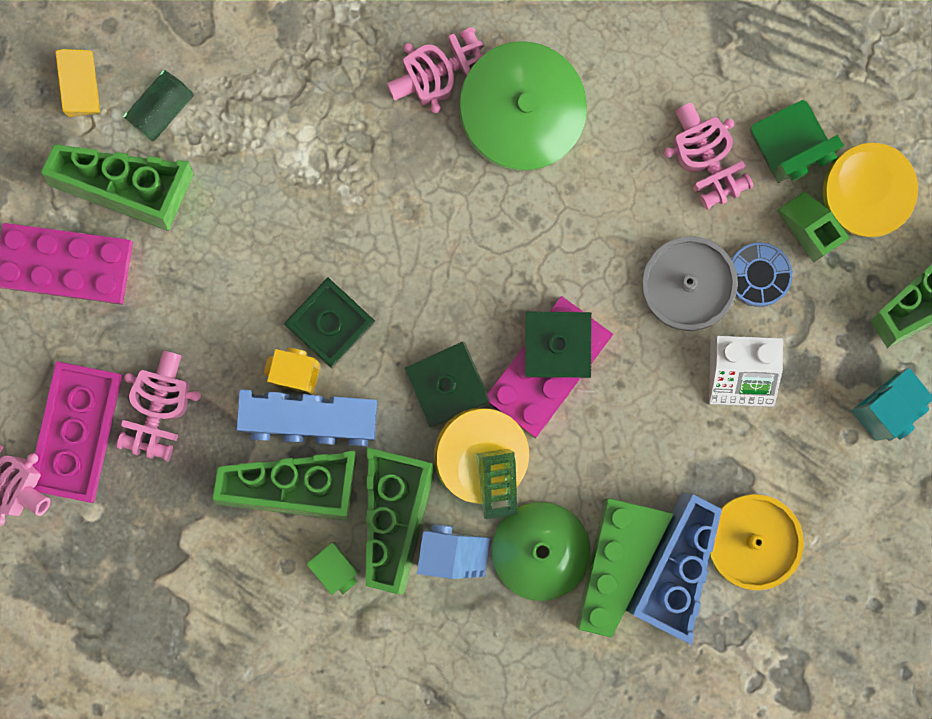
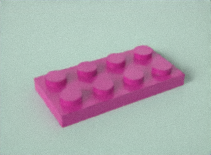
(64, 263)
(536, 400)
(76, 431)

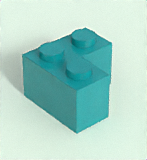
(894, 407)

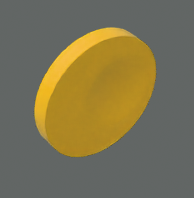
(870, 189)
(473, 433)
(757, 542)

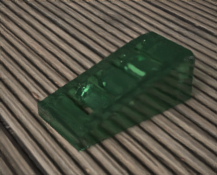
(485, 461)

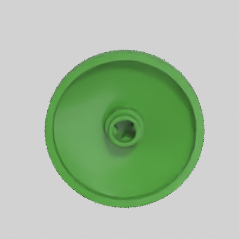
(522, 106)

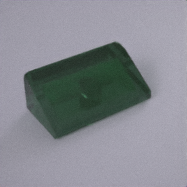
(159, 105)

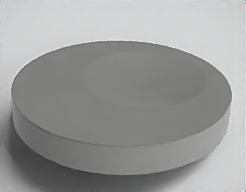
(690, 283)

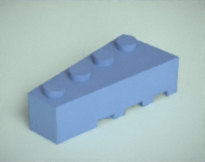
(307, 417)
(452, 554)
(676, 573)

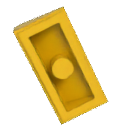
(77, 82)

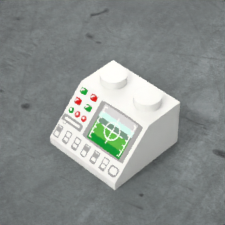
(745, 370)

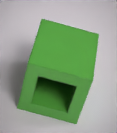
(334, 569)

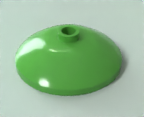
(516, 547)

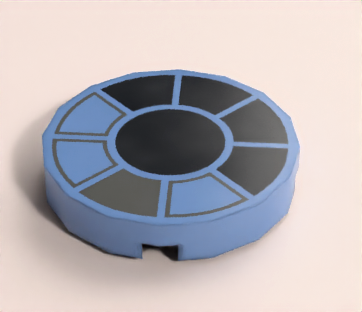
(762, 274)

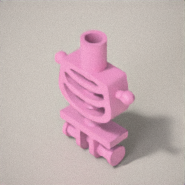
(411, 83)
(694, 128)
(165, 375)
(17, 487)

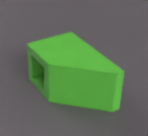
(813, 225)

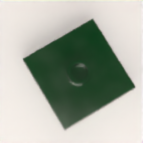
(329, 322)
(558, 344)
(447, 384)

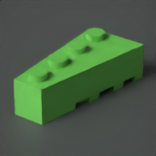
(126, 184)
(907, 312)
(300, 486)
(395, 513)
(619, 558)

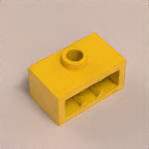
(292, 370)

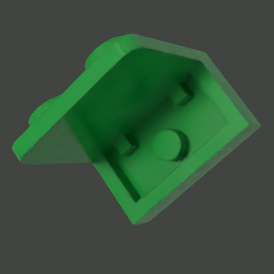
(794, 142)

